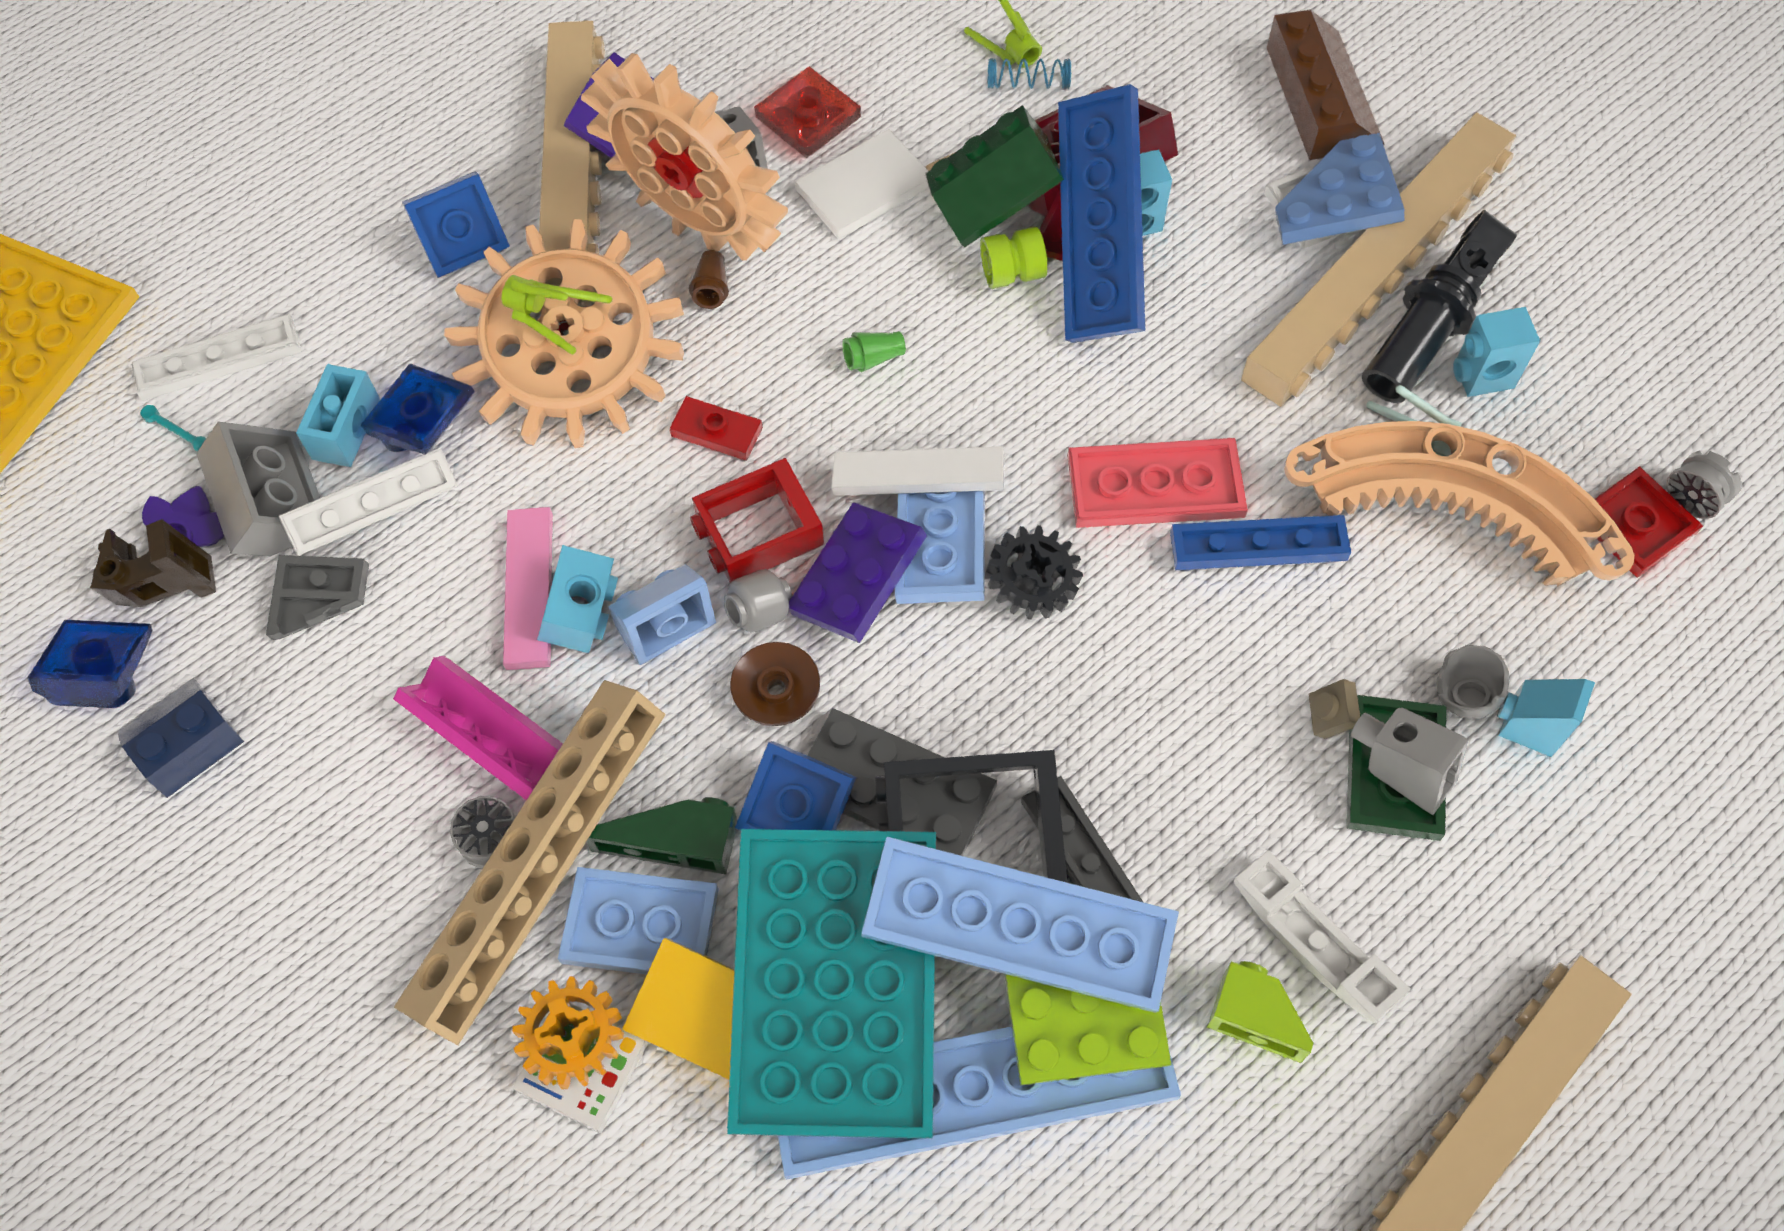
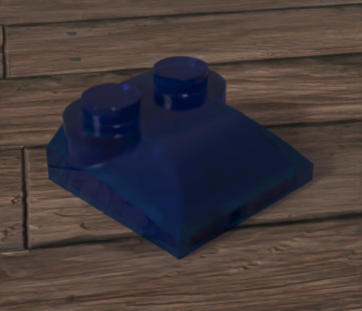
(417, 410)
(90, 663)

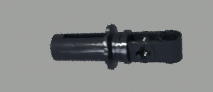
(1438, 308)

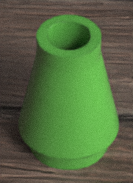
(870, 349)

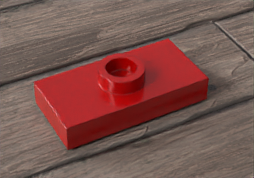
(716, 428)

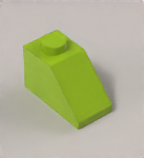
(1259, 1012)

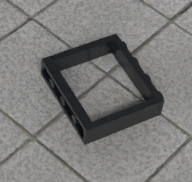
(1045, 784)

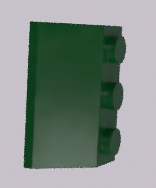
(994, 175)

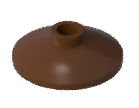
(770, 666)

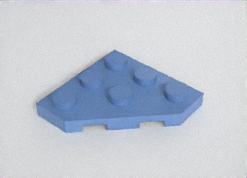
(1342, 193)

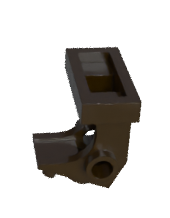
(157, 572)

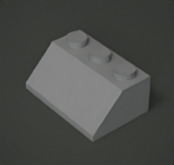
(251, 481)

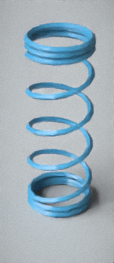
(1065, 73)

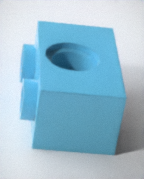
(1496, 351)
(334, 416)
(572, 623)

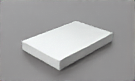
(863, 183)

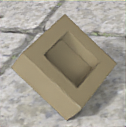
(1334, 708)

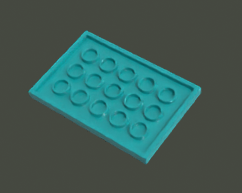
(823, 1020)

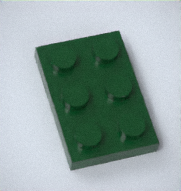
(1373, 803)

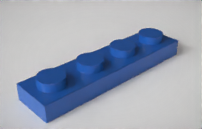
(1260, 542)

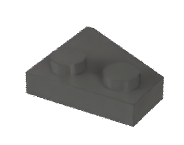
(313, 591)

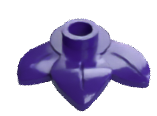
(188, 515)

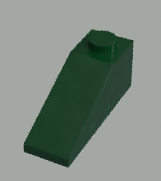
(677, 834)

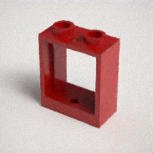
(744, 492)

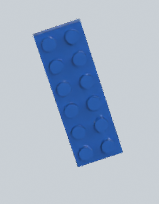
(1101, 215)

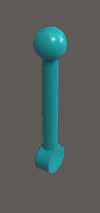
(151, 414)

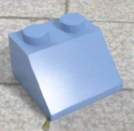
(663, 613)

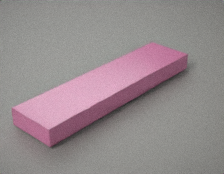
(527, 587)

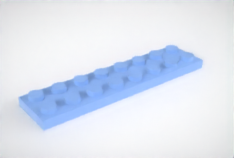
(982, 1098)

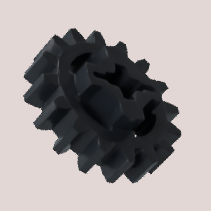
(1026, 587)

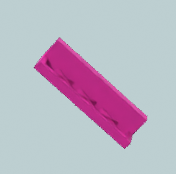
(481, 725)

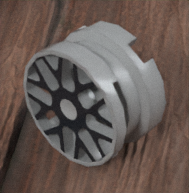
(1704, 484)
(480, 828)

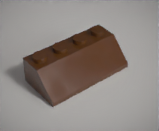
(1318, 82)

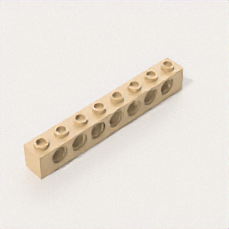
(530, 862)

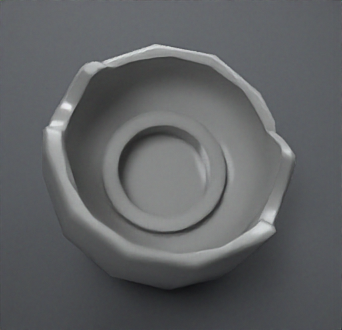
(1473, 681)

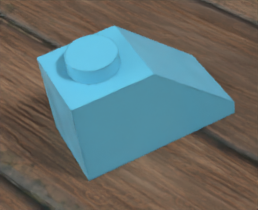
(1544, 712)

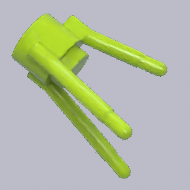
(1018, 42)
(529, 296)

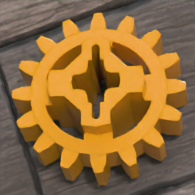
(549, 1039)

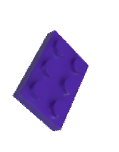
(856, 571)

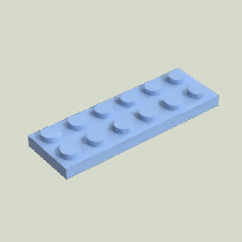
(1021, 924)

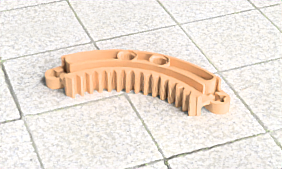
(1532, 503)

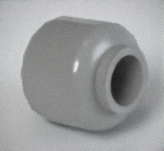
(757, 600)

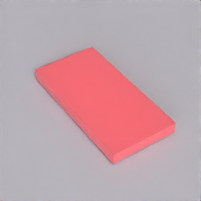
(1156, 482)

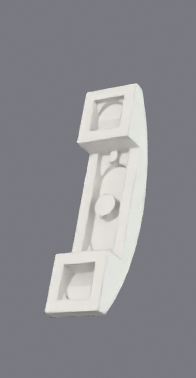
(1317, 941)

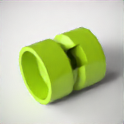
(1008, 258)

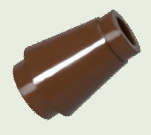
(709, 281)

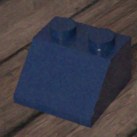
(178, 738)

